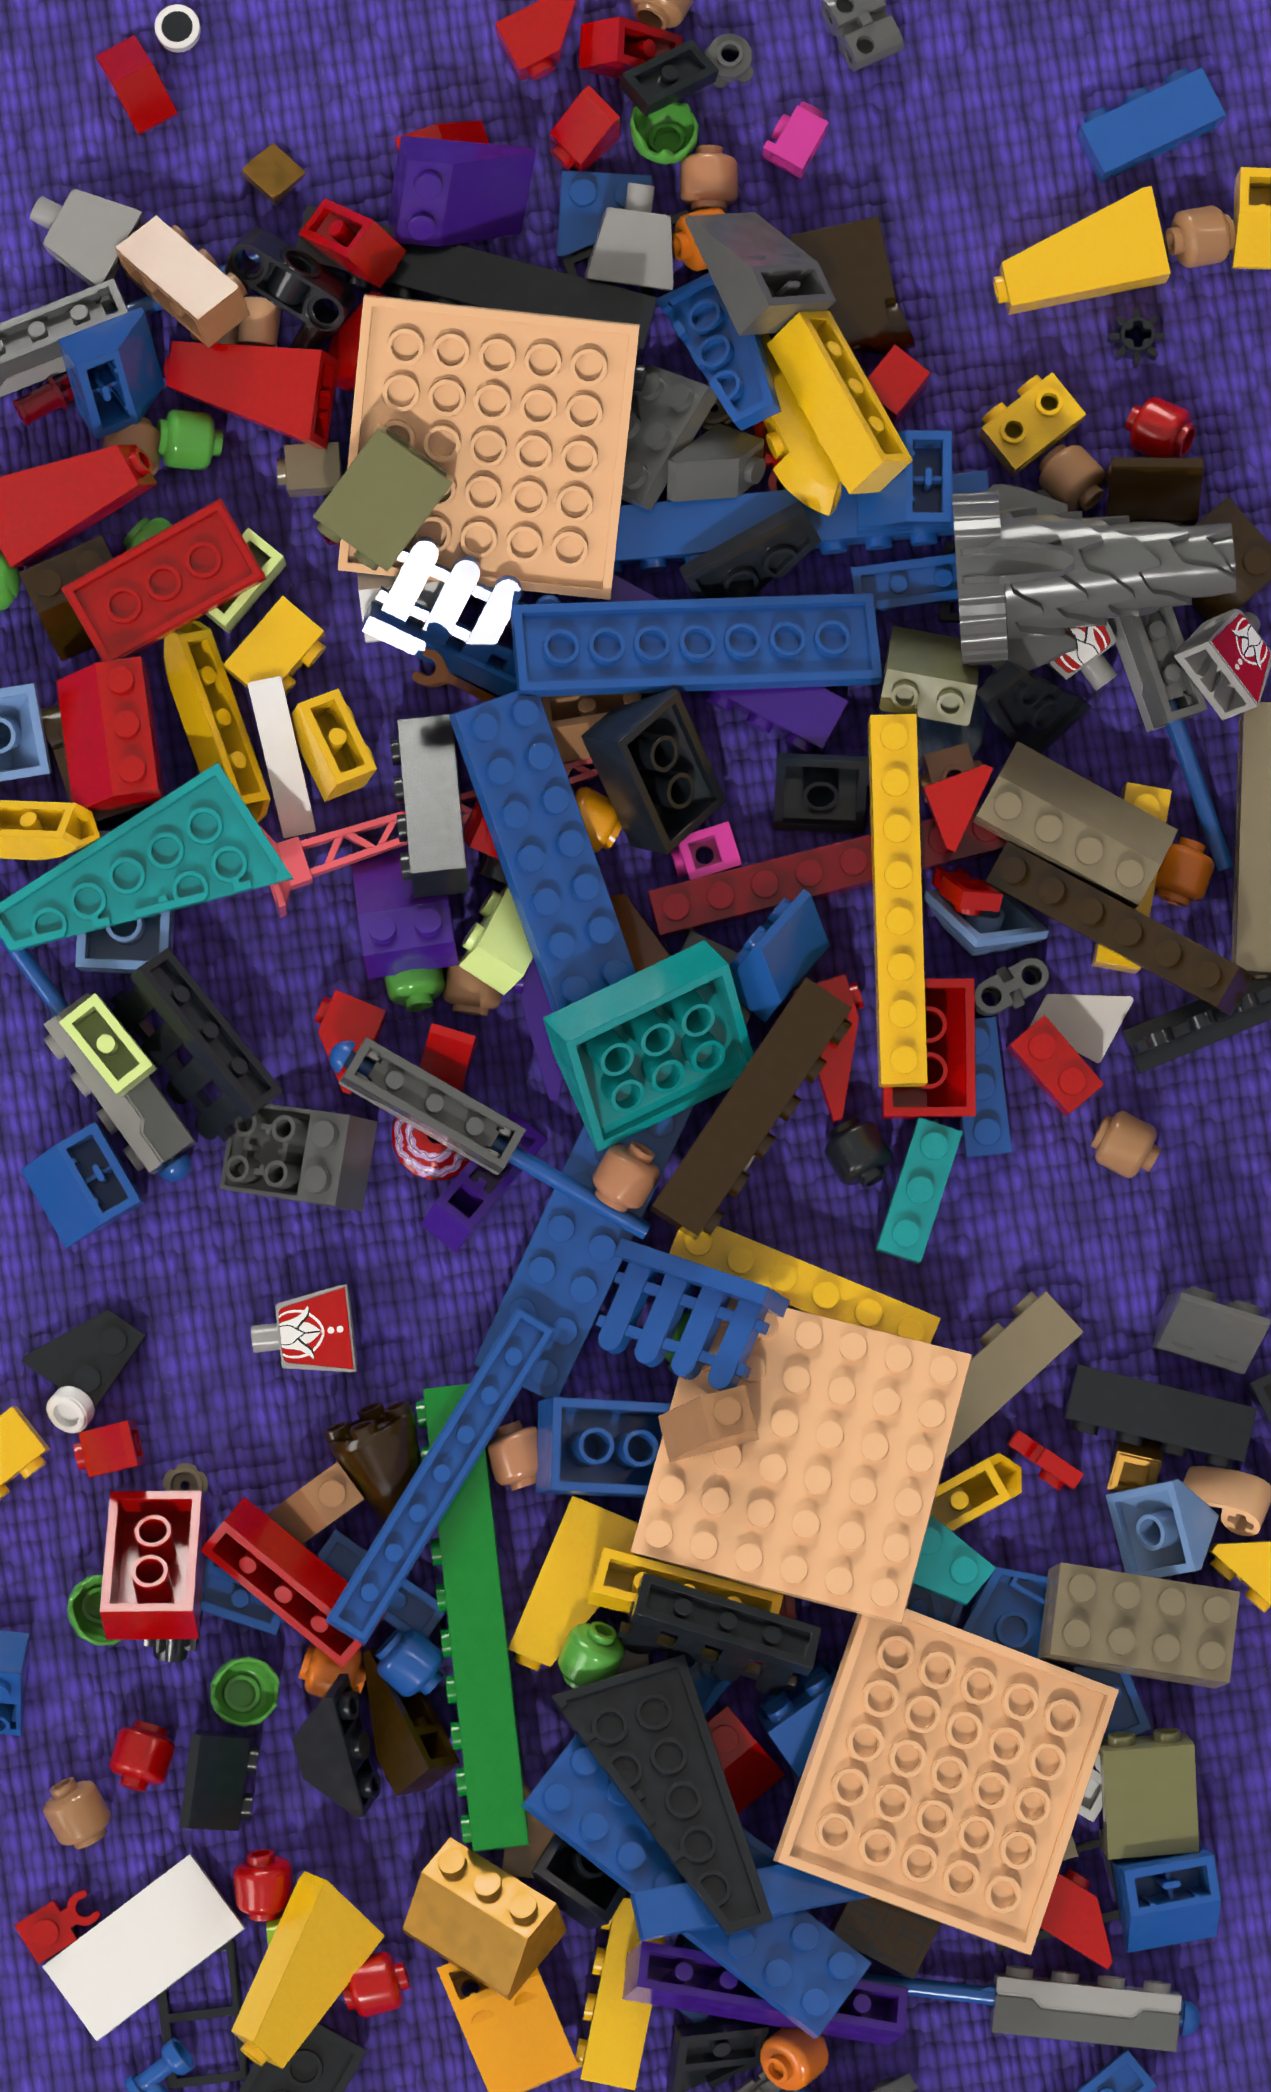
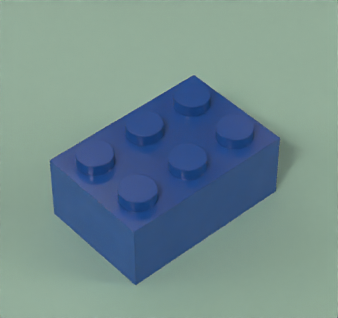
(597, 1446)

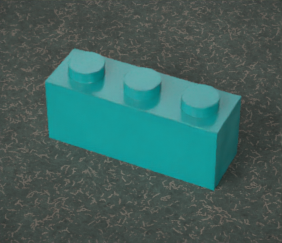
(918, 1190)

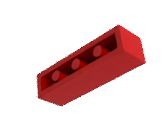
(282, 1576)

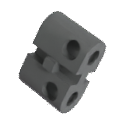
(863, 30)
(1010, 988)

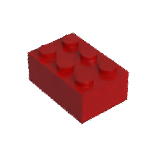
(153, 1565)

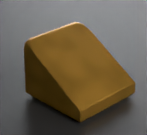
(273, 173)
(1135, 1465)

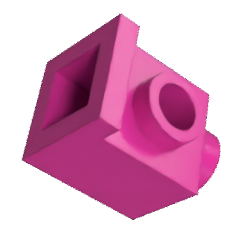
(797, 139)
(718, 840)

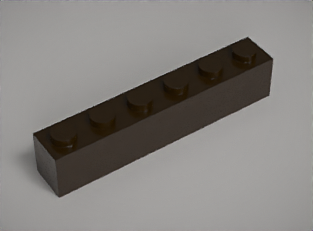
(1119, 928)
(751, 1109)

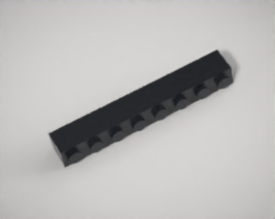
(491, 281)

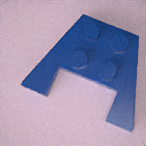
(1009, 1610)

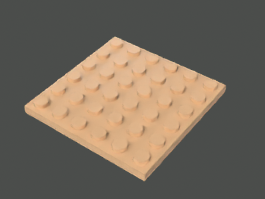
(523, 419)
(840, 1472)
(947, 1776)

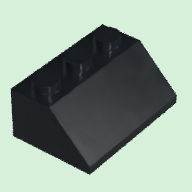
(654, 770)

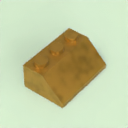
(482, 1919)

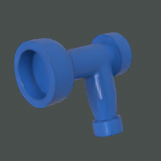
(174, 2060)

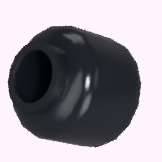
(858, 1153)

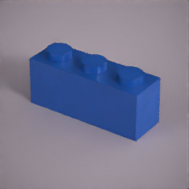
(1150, 123)

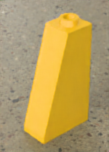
(1095, 257)
(566, 1580)
(303, 1970)

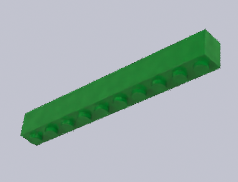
(478, 1649)

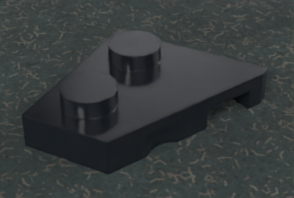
(88, 1355)
(713, 2052)

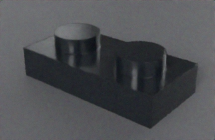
(668, 77)

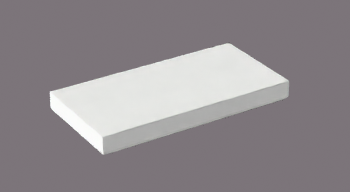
(144, 1947)

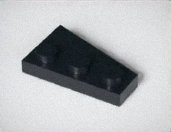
(753, 557)
(1029, 707)

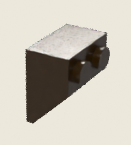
(1154, 489)
(1251, 559)
(54, 610)

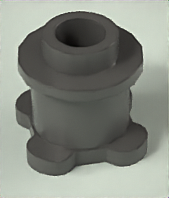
(730, 71)

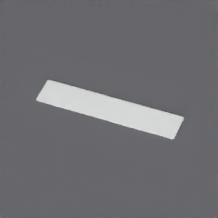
(282, 757)

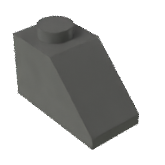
(716, 466)

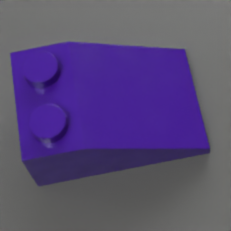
(458, 191)
(396, 927)

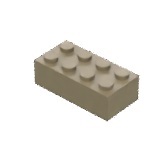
(1138, 1625)

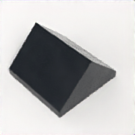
(820, 793)

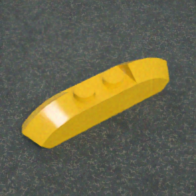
(804, 463)
(212, 713)
(44, 829)
(977, 1491)

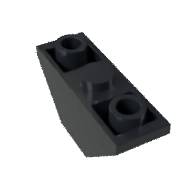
(336, 1750)

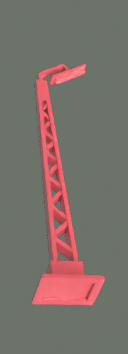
(293, 857)

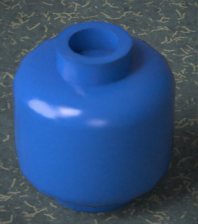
(409, 1662)

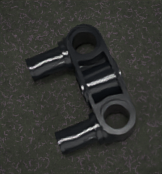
(293, 284)

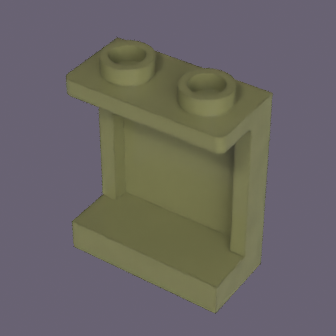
(382, 499)
(928, 677)
(1148, 1794)

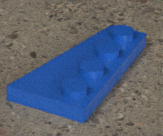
(730, 362)

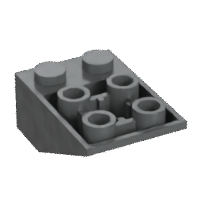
(758, 271)
(301, 1156)
(1210, 1331)

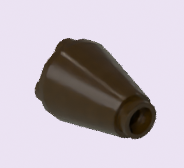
(378, 1452)

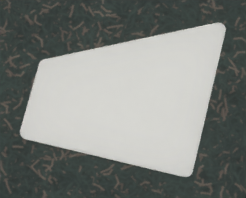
(1086, 1020)

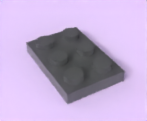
(660, 426)

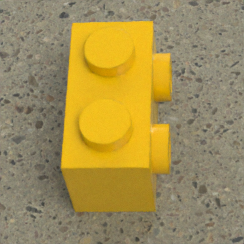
(1030, 423)
(277, 647)
(332, 745)

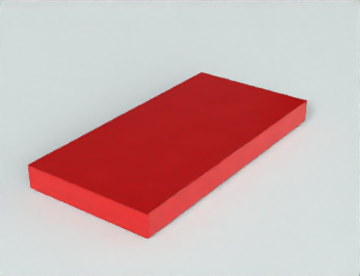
(164, 583)

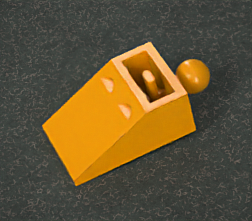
(512, 2041)

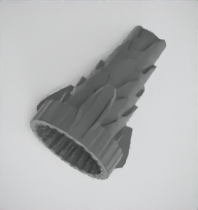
(1040, 569)

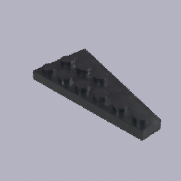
(663, 1761)

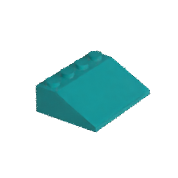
(651, 1044)

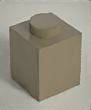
(309, 470)

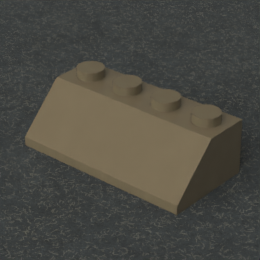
(1076, 825)

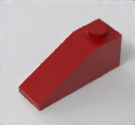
(836, 1072)

